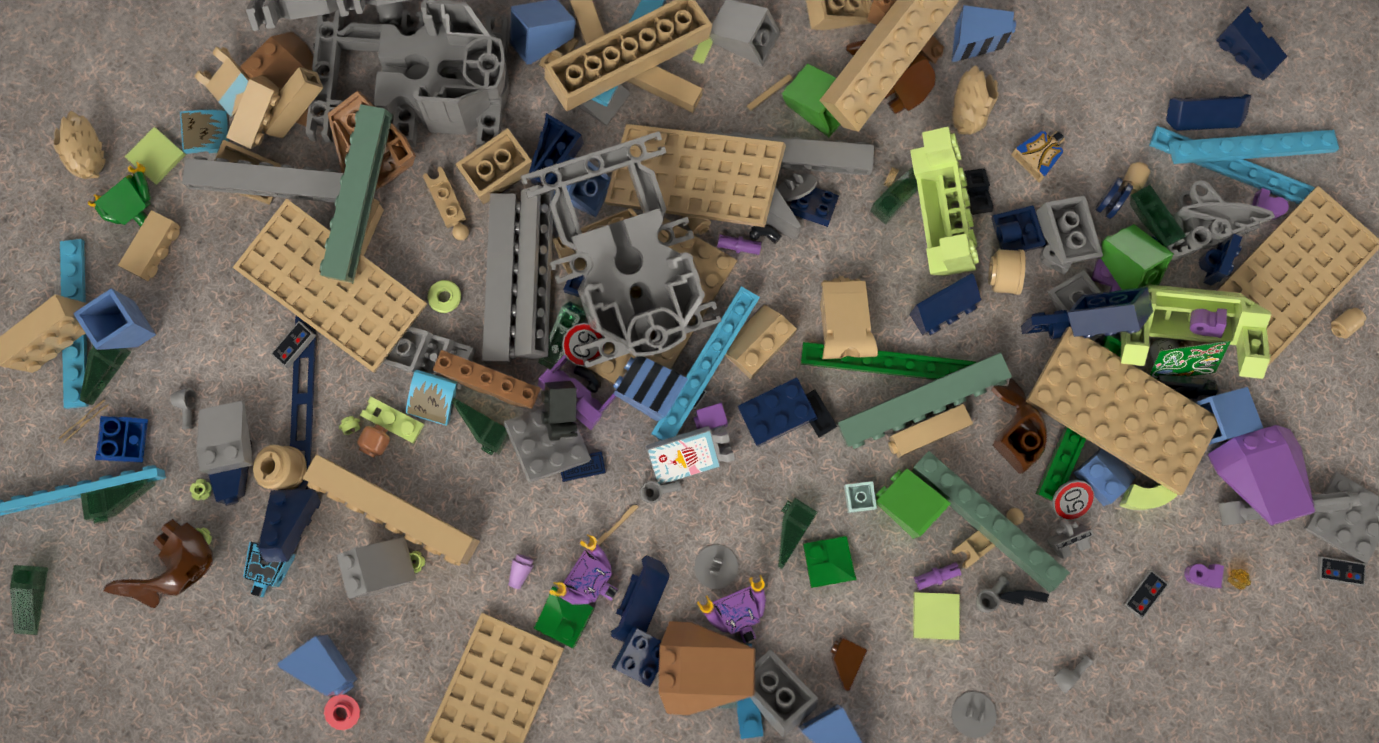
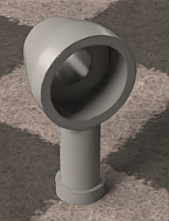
(179, 399)
(657, 490)
(991, 596)
(1066, 678)

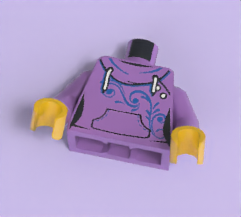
(588, 577)
(737, 610)

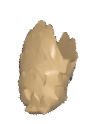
(974, 101)
(79, 147)

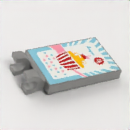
(689, 454)

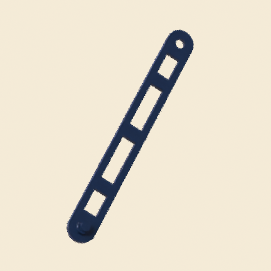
(302, 399)

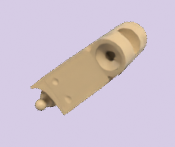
(846, 319)

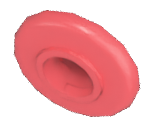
(349, 705)

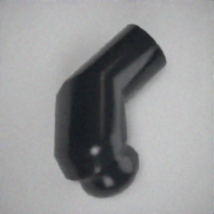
(766, 231)
(590, 376)

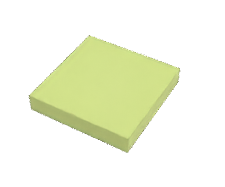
(156, 155)
(936, 615)

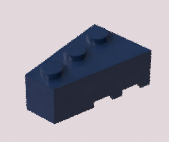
(1251, 45)
(555, 146)
(284, 522)

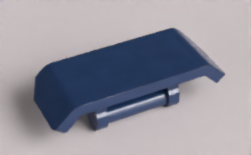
(1207, 112)
(641, 598)

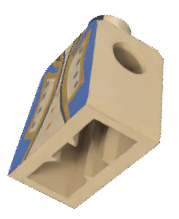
(1039, 153)

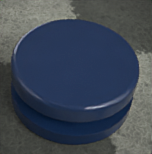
(1114, 198)

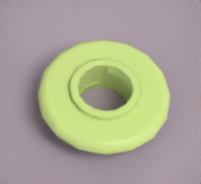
(436, 289)

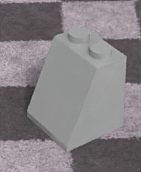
(745, 30)
(376, 568)

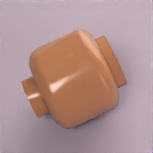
(373, 440)

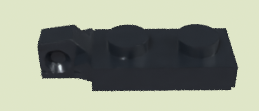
(1190, 386)

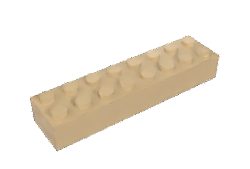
(627, 52)
(883, 59)
(389, 509)

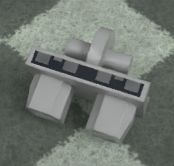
(1067, 535)

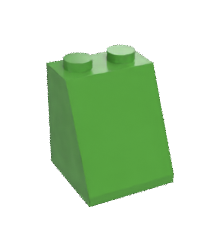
(804, 97)
(1135, 258)
(911, 503)

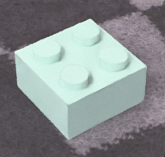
(860, 497)

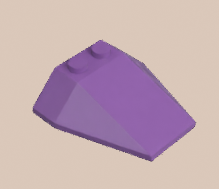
(1267, 473)

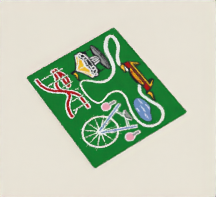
(1190, 360)

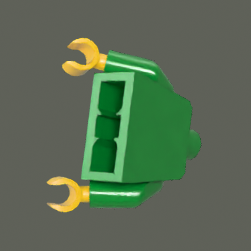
(125, 199)

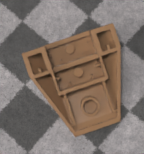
(279, 60)
(397, 154)
(703, 669)

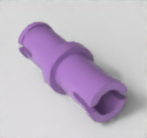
(739, 244)
(937, 576)

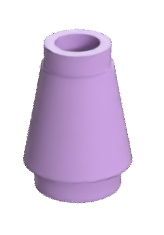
(520, 570)

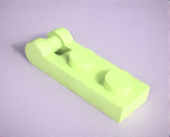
(393, 420)

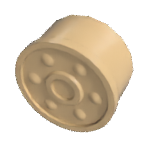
(1007, 271)
(279, 467)

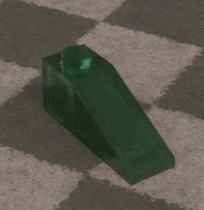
(895, 197)
(1156, 216)
(568, 316)
(99, 371)
(485, 430)
(110, 501)
(793, 526)
(27, 596)

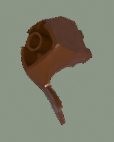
(913, 84)
(1025, 435)
(186, 560)

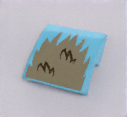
(203, 130)
(431, 397)

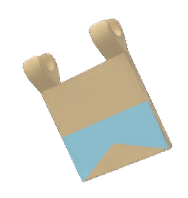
(227, 83)

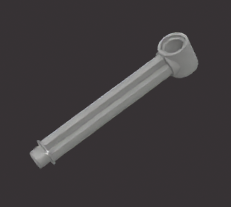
(1238, 512)

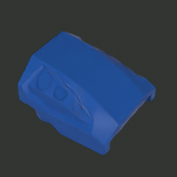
(121, 439)

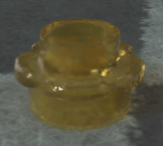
(1242, 578)

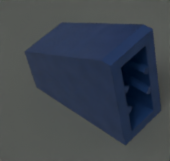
(229, 485)

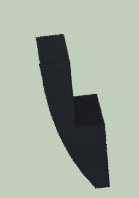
(978, 191)
(1018, 597)

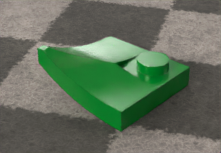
(829, 562)
(563, 620)

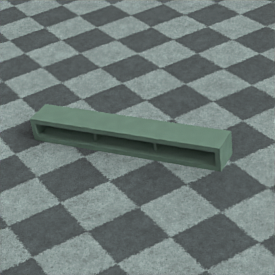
(356, 193)
(924, 399)
(991, 523)

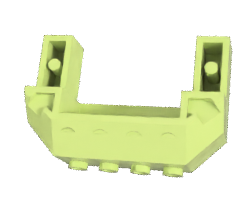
(935, 167)
(1171, 319)

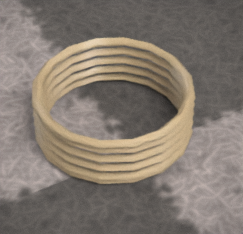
(893, 172)

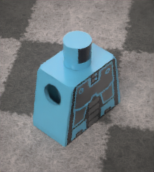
(264, 572)

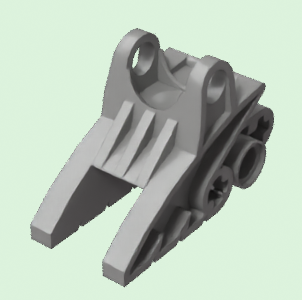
(1213, 220)

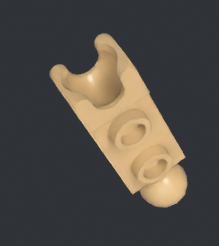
(447, 204)
(979, 545)

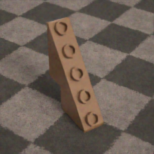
(933, 48)
(486, 380)

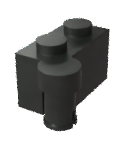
(559, 409)

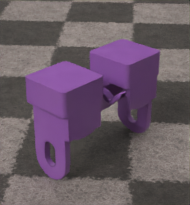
(587, 408)

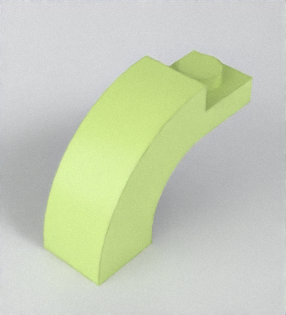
(1146, 498)

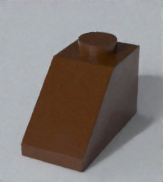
(847, 660)

